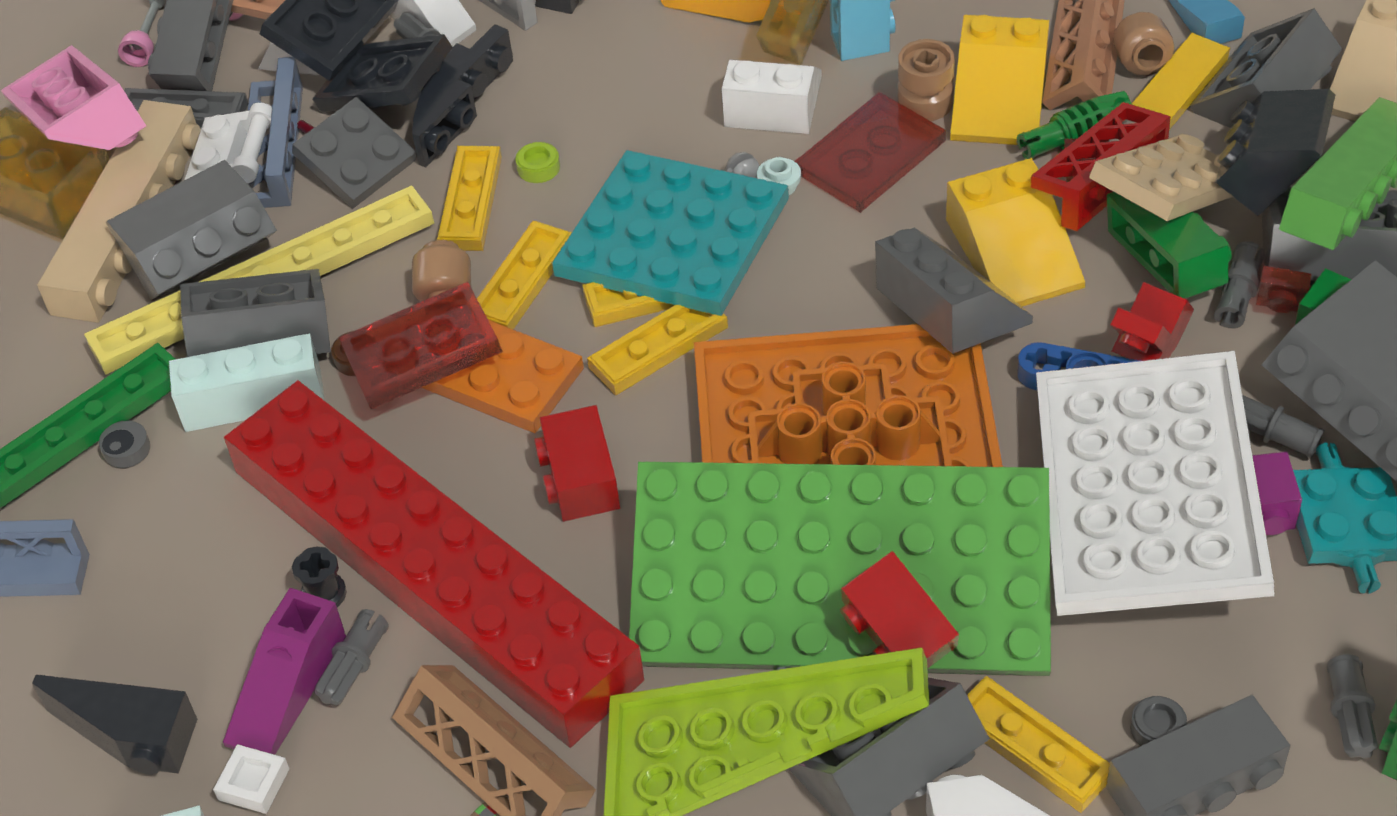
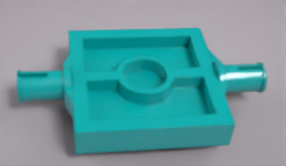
(1347, 516)

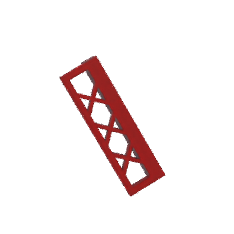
(1081, 195)

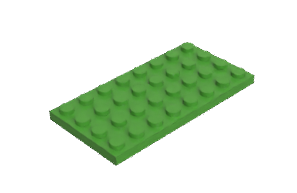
(754, 559)

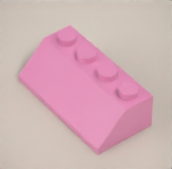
(76, 102)

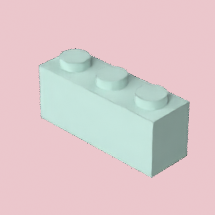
(241, 380)

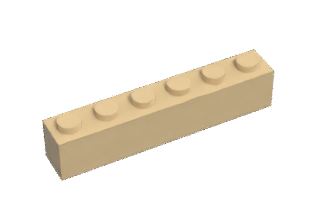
(89, 261)

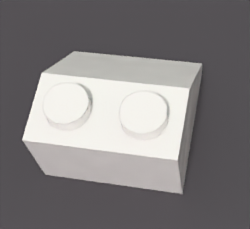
(770, 96)

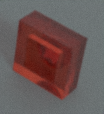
(1282, 289)

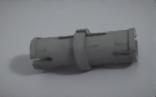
(1241, 285)

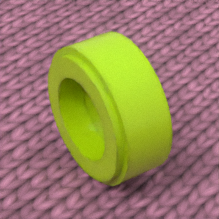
(537, 162)

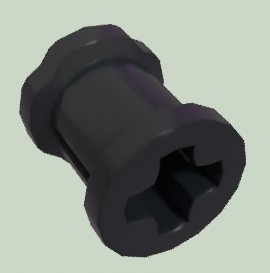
(318, 574)

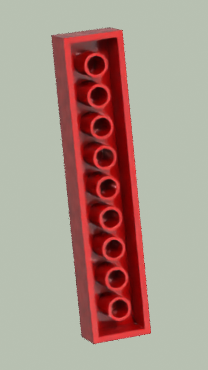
(437, 562)

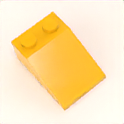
(999, 78)
(1013, 233)

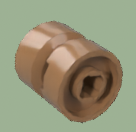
(926, 78)

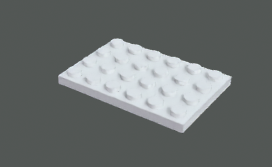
(1151, 485)

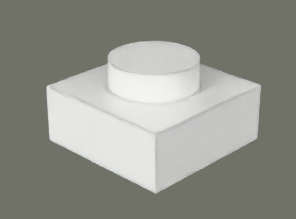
(251, 779)

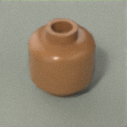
(1143, 43)
(439, 268)

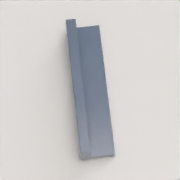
(286, 111)
(39, 565)

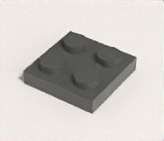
(354, 152)

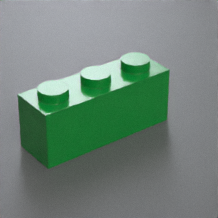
(1177, 252)

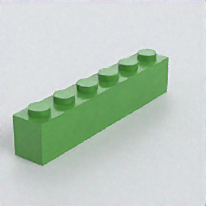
(1346, 180)

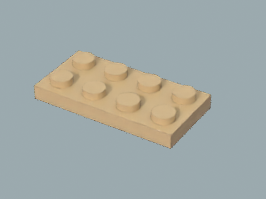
(1164, 176)

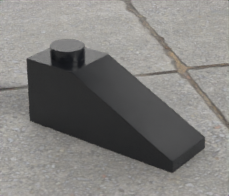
(132, 723)

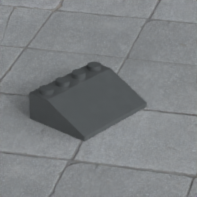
(1372, 241)
(1346, 363)

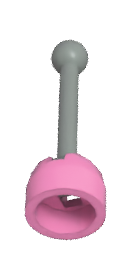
(142, 45)

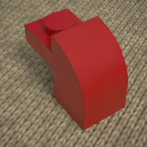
(1152, 325)

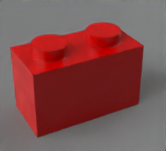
(579, 463)
(896, 611)

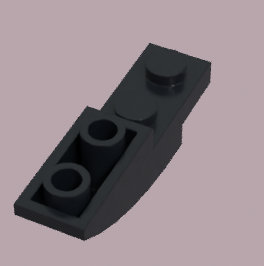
(449, 95)

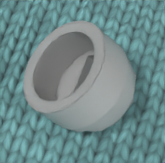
(743, 164)

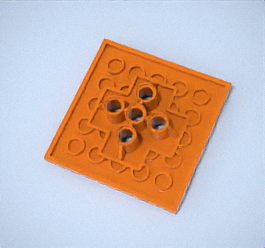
(845, 400)

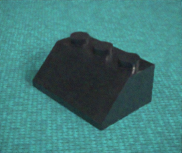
(1273, 144)

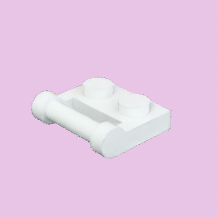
(225, 136)

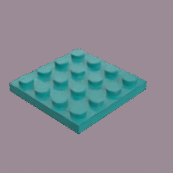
(672, 232)

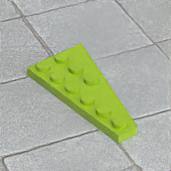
(717, 736)

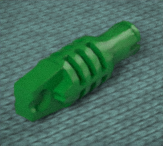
(1069, 124)

